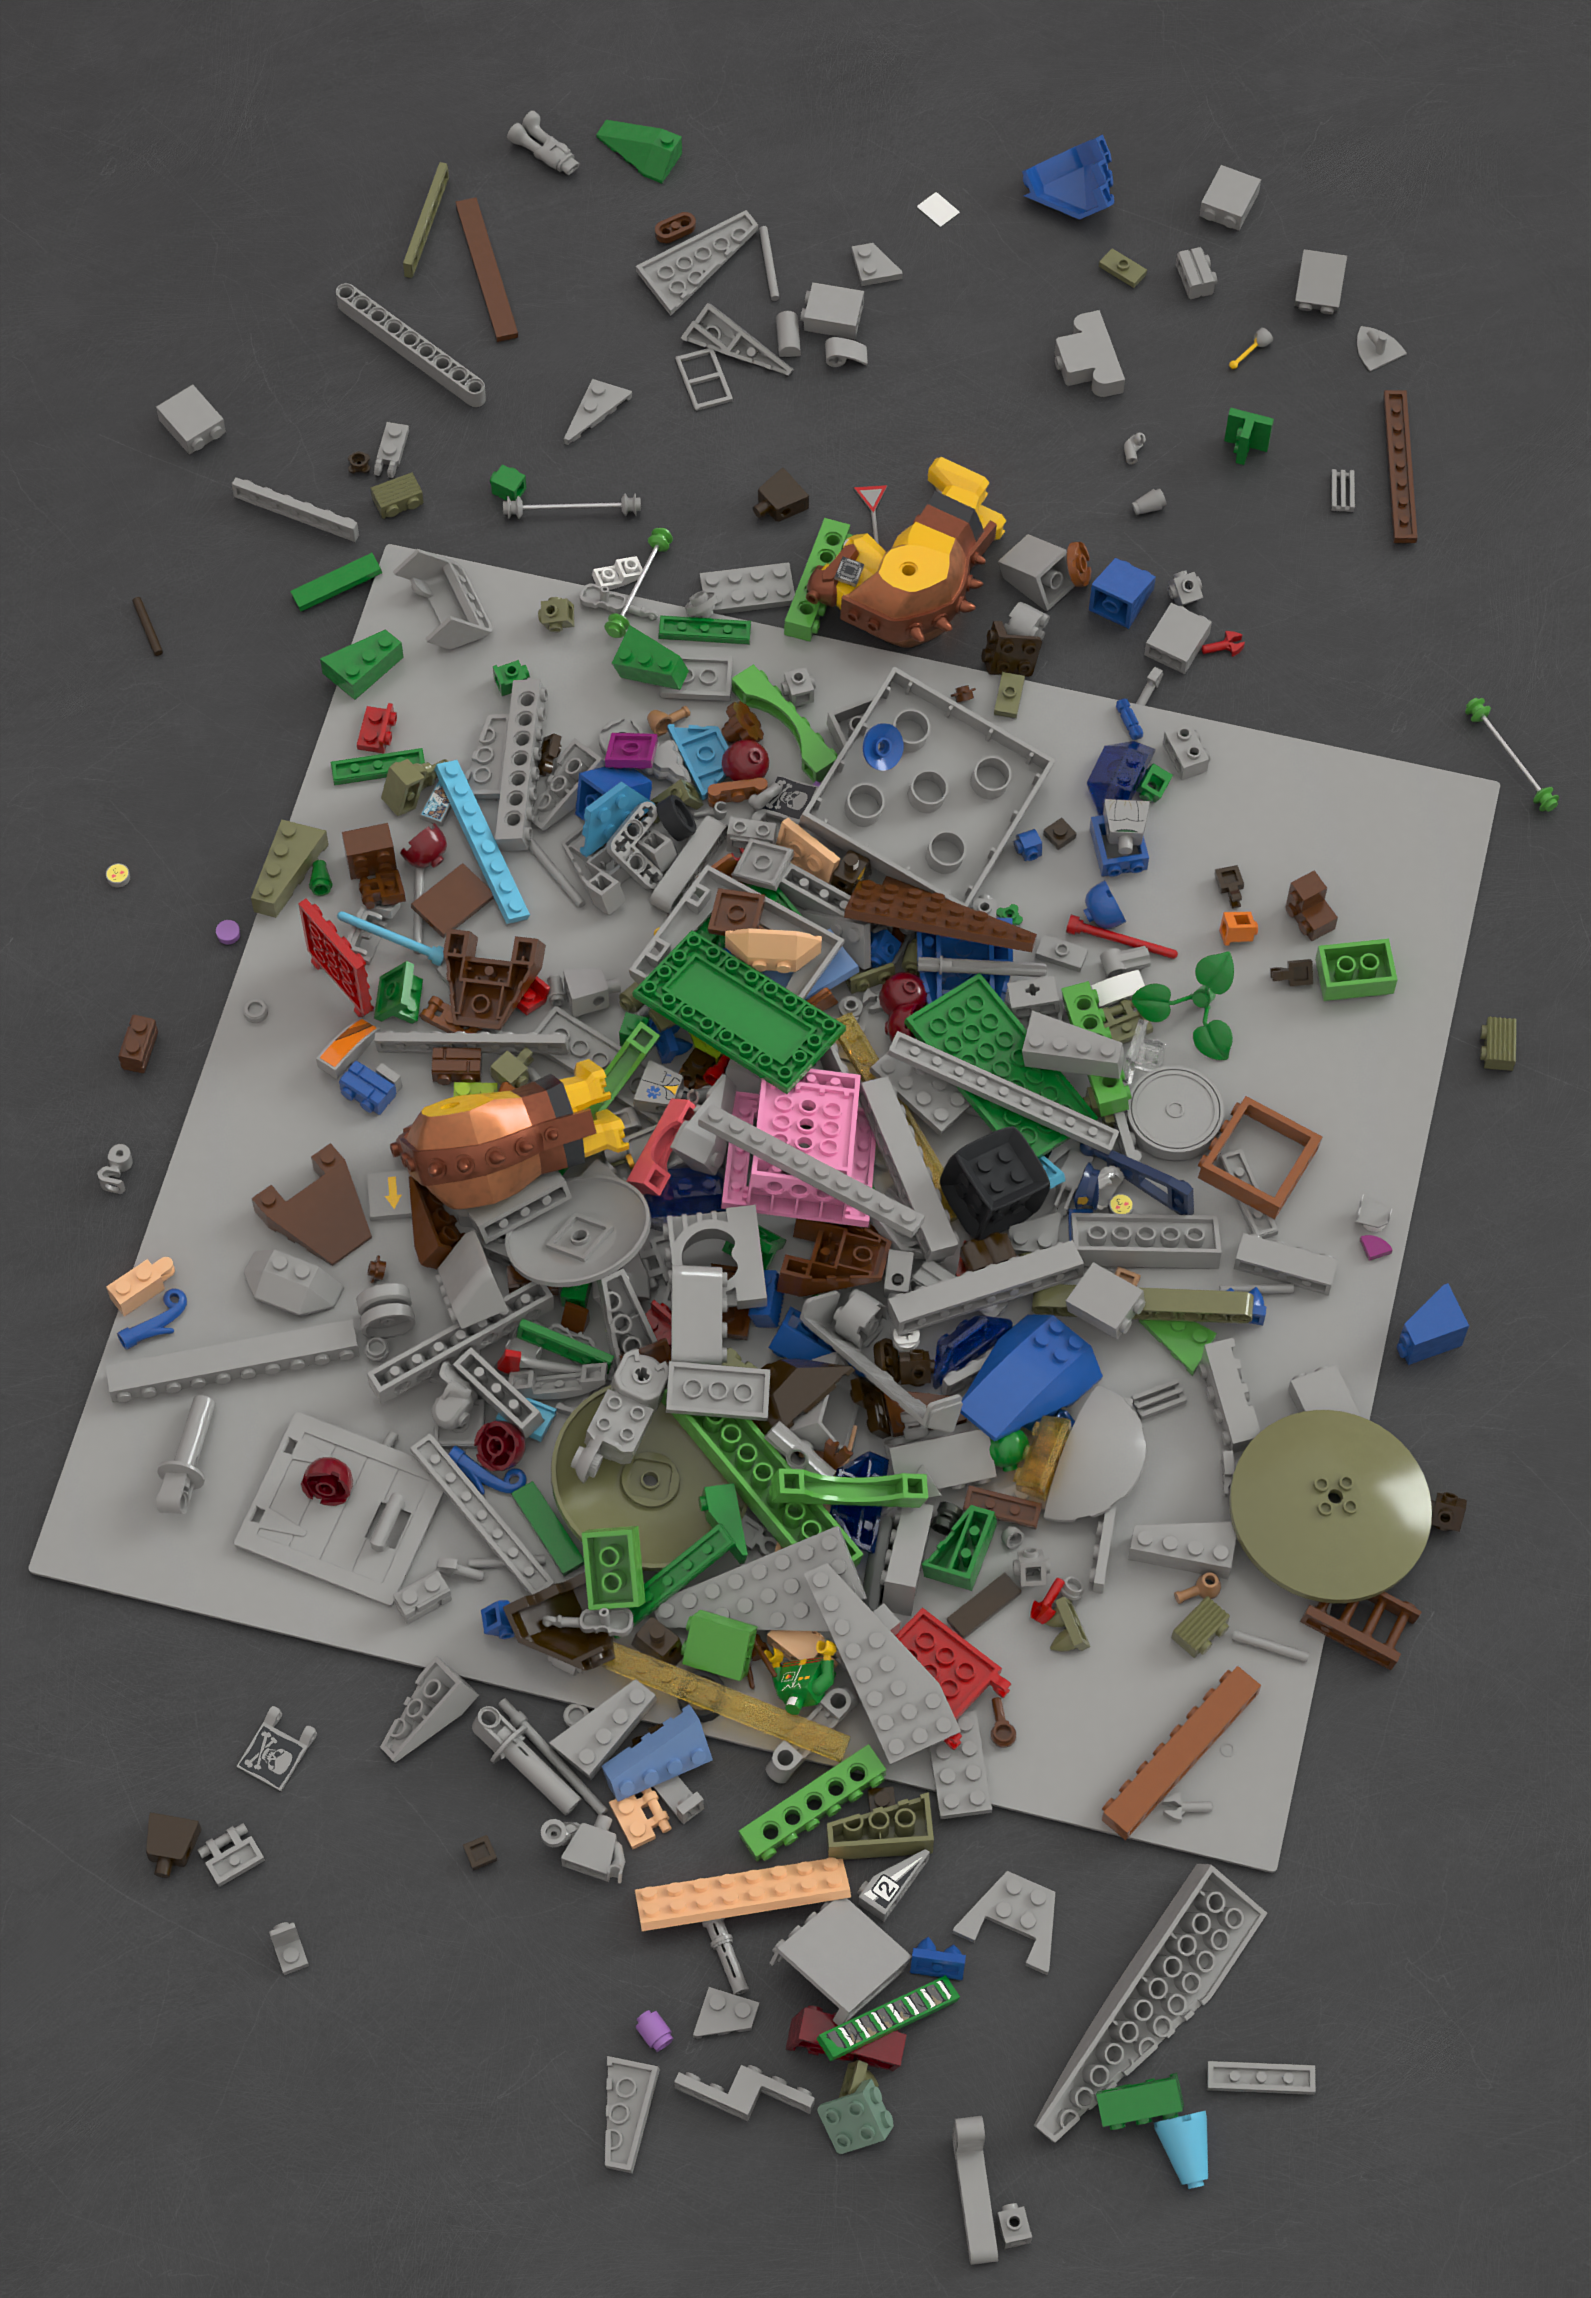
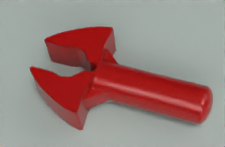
(1227, 644)
(1043, 1611)

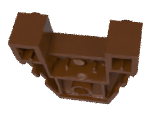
(488, 989)
(321, 1216)
(840, 1259)

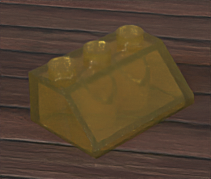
(1042, 1456)

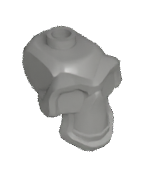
(456, 1402)

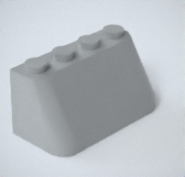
(469, 1283)
(698, 1315)
(832, 1415)
(948, 1457)

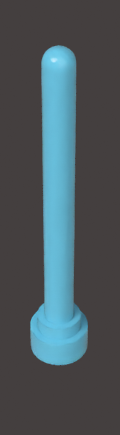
(434, 954)

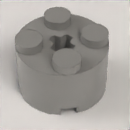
(1026, 621)
(860, 1319)

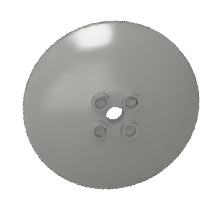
(603, 1212)

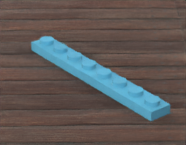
(482, 842)

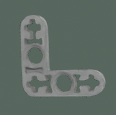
(628, 847)

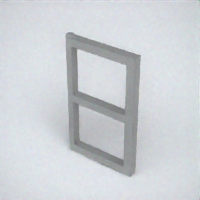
(688, 383)

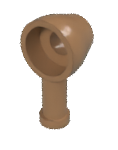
(659, 720)
(1201, 1588)

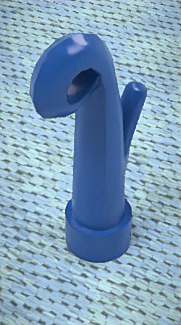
(154, 1326)
(480, 1475)

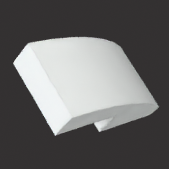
(622, 573)
(1118, 988)

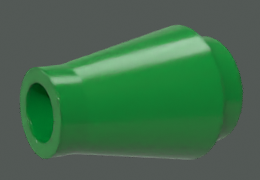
(320, 880)

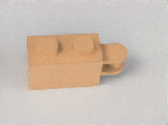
(140, 1284)
(796, 1644)

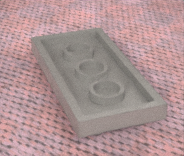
(750, 588)
(927, 1096)
(718, 1391)
(961, 1773)

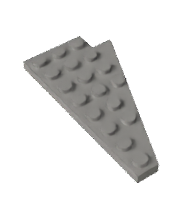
(769, 1589)

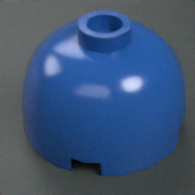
(1103, 907)

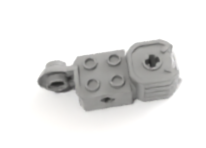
(622, 1414)

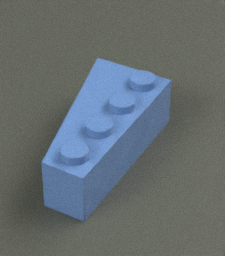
(659, 1756)

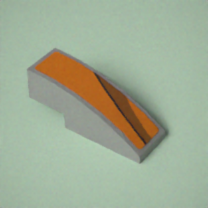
(346, 1047)

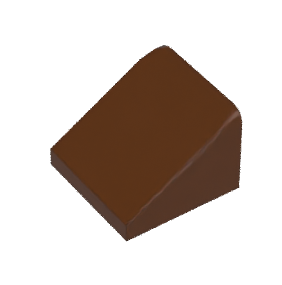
(575, 1318)

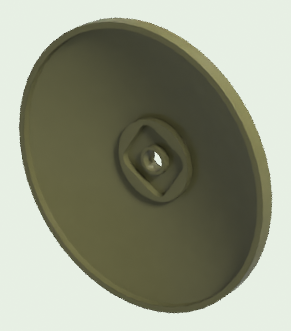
(617, 1495)
(1322, 1546)

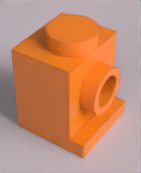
(1238, 927)

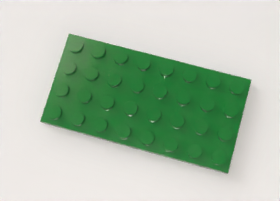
(983, 1031)

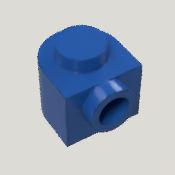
(1028, 845)

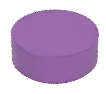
(228, 932)

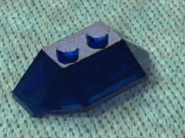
(1118, 772)
(688, 1194)
(966, 1344)
(861, 1522)

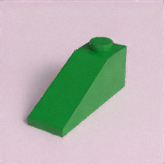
(722, 1507)

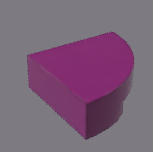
(1375, 1247)

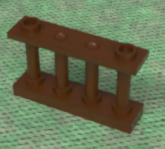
(1362, 1641)

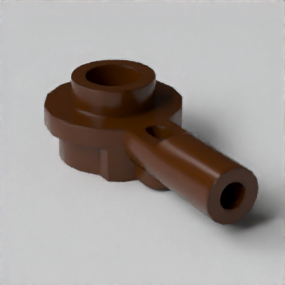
(1002, 1733)

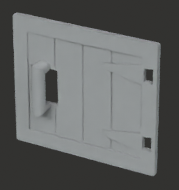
(331, 1539)

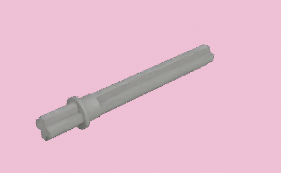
(981, 966)

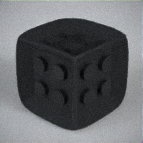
(994, 1183)

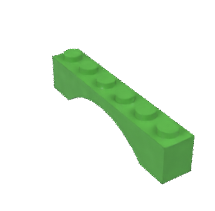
(757, 692)
(626, 1062)
(814, 1488)

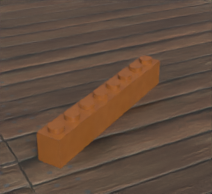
(1180, 1753)

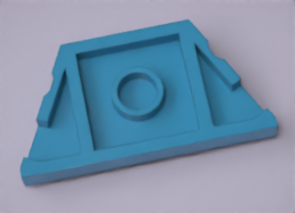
(702, 754)
(607, 815)

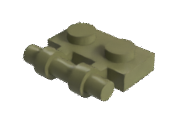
(1123, 1027)

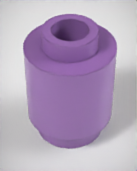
(654, 2030)

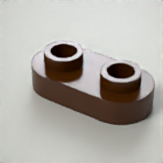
(672, 227)

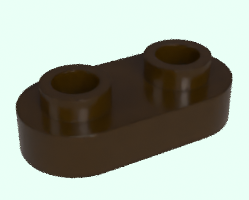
(887, 1358)

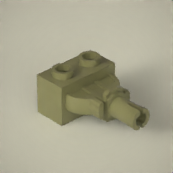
(405, 784)

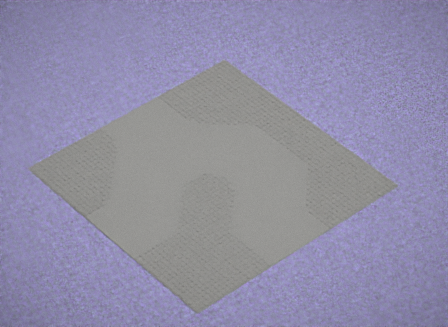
(1399, 863)

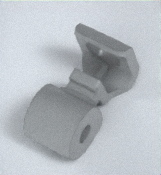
(120, 1161)

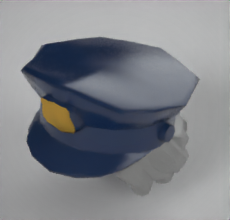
(1097, 1186)

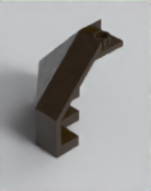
(565, 1643)

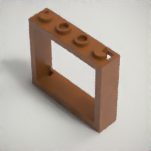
(1241, 1190)

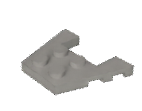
(1019, 1907)

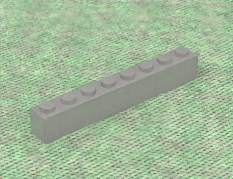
(907, 1167)
(985, 1287)

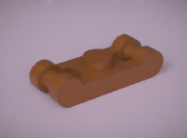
(735, 790)
(445, 1021)

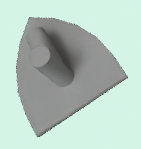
(1377, 348)

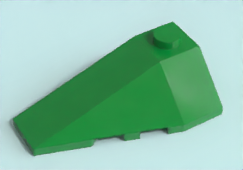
(645, 147)

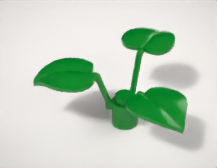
(1216, 976)

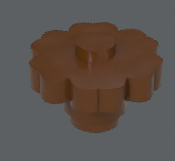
(741, 724)

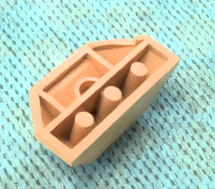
(773, 949)

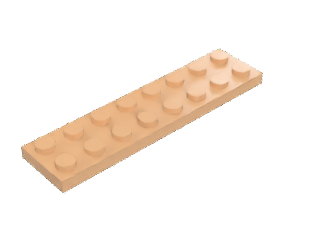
(742, 1893)

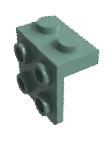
(856, 2118)

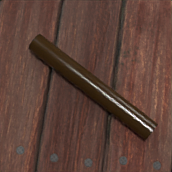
(148, 628)

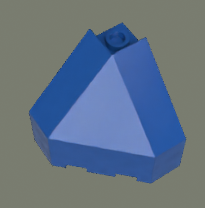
(1073, 180)

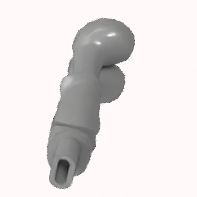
(552, 152)

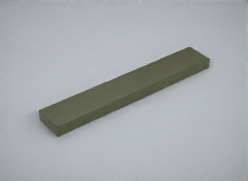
(426, 220)

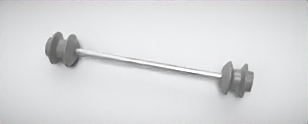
(517, 507)

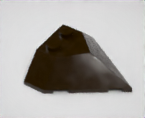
(798, 1387)

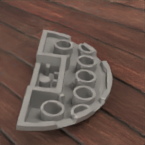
(1098, 1459)

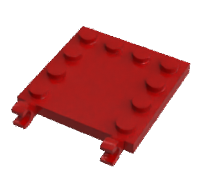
(336, 957)
(953, 1662)

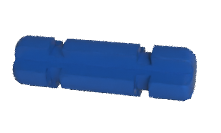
(1129, 719)

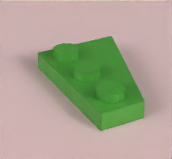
(1182, 1339)

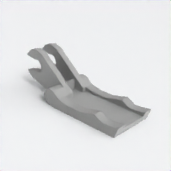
(1073, 1171)

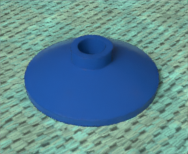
(890, 746)

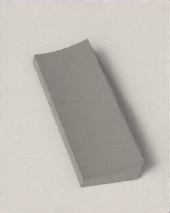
(1147, 1240)

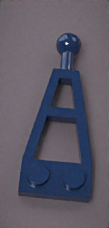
(1180, 1193)

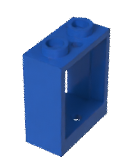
(1119, 865)

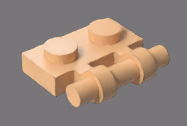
(633, 1820)

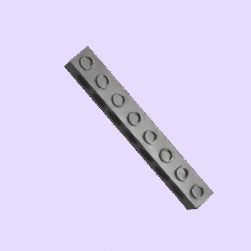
(524, 728)
(450, 1344)

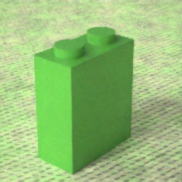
(719, 1645)

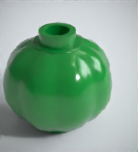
(1009, 1450)

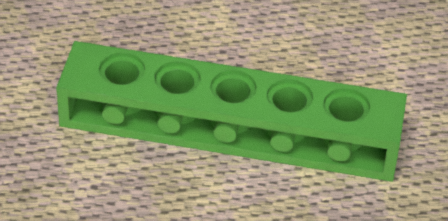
(802, 615)
(1081, 997)
(863, 1760)

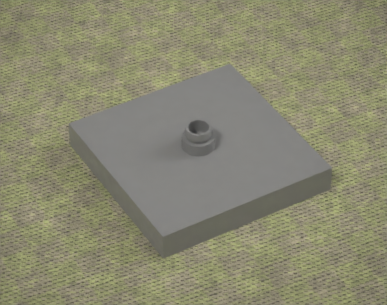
(945, 803)

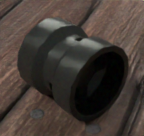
(947, 1517)

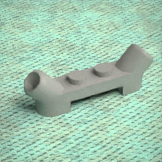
(828, 1713)

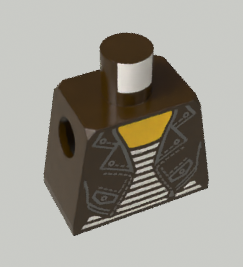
(850, 871)

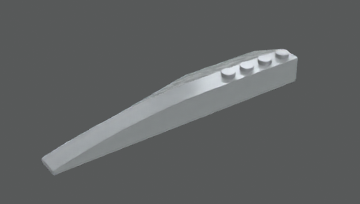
(1157, 1992)

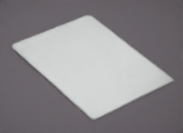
(938, 209)

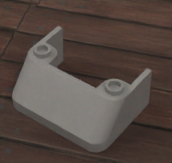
(451, 597)

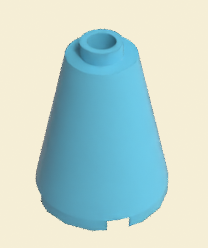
(1186, 2146)

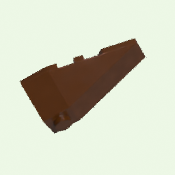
(432, 1226)

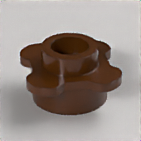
(963, 693)
(376, 1269)

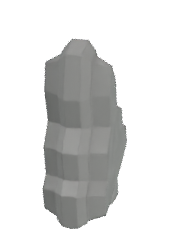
(668, 763)

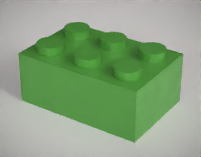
(1356, 969)
(613, 1567)

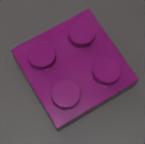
(631, 750)

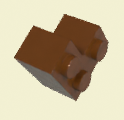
(1308, 906)

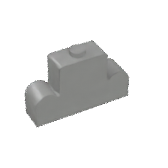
(1090, 356)

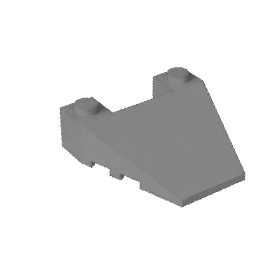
(603, 875)

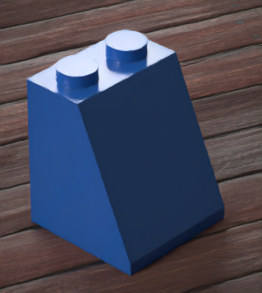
(1121, 592)
(597, 782)
(1433, 1328)

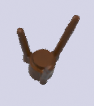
(758, 1654)

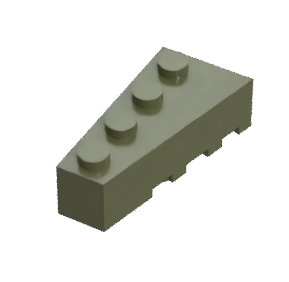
(286, 865)
(883, 1832)

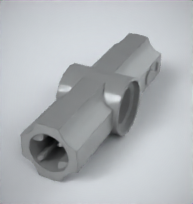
(788, 1443)

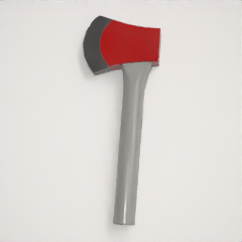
(513, 1362)

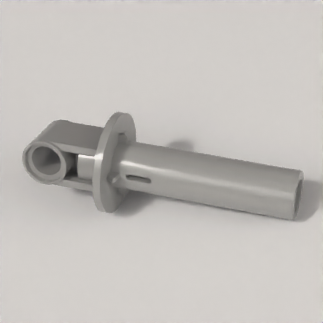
(181, 1475)
(509, 1743)

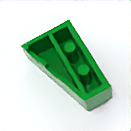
(648, 661)
(362, 663)
(1140, 2102)

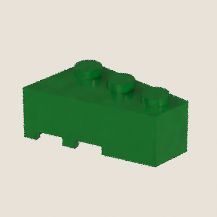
(963, 1550)

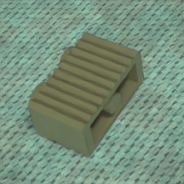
(397, 495)
(1499, 1043)
(1201, 1627)

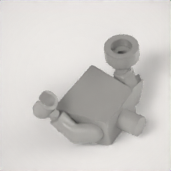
(589, 1847)

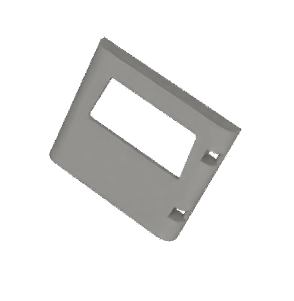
(691, 915)

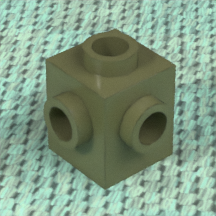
(556, 614)

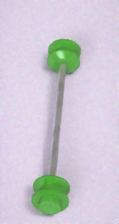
(617, 623)
(1543, 795)

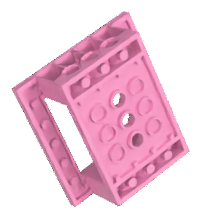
(837, 1138)

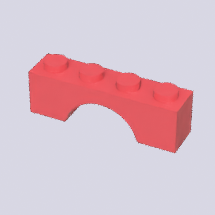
(651, 1170)

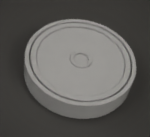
(1175, 1113)

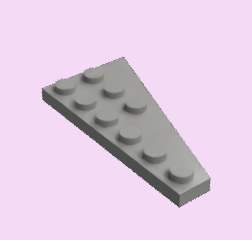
(687, 266)

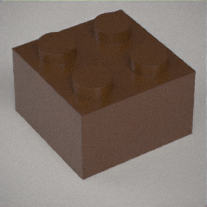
(369, 850)

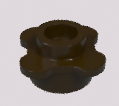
(358, 457)

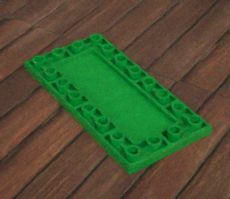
(739, 1011)

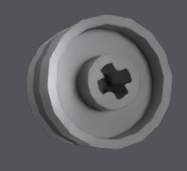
(385, 1311)

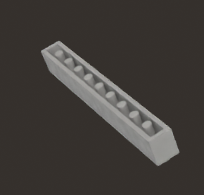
(232, 1361)

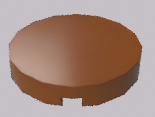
(1077, 564)

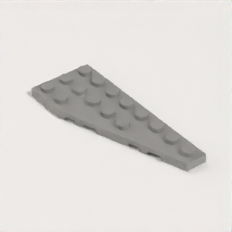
(892, 1684)

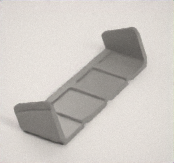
(939, 1415)

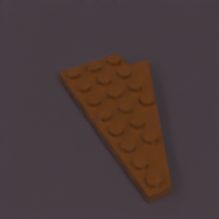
(921, 911)

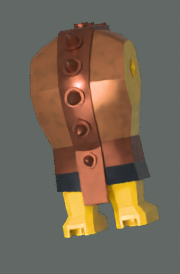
(926, 573)
(499, 1142)

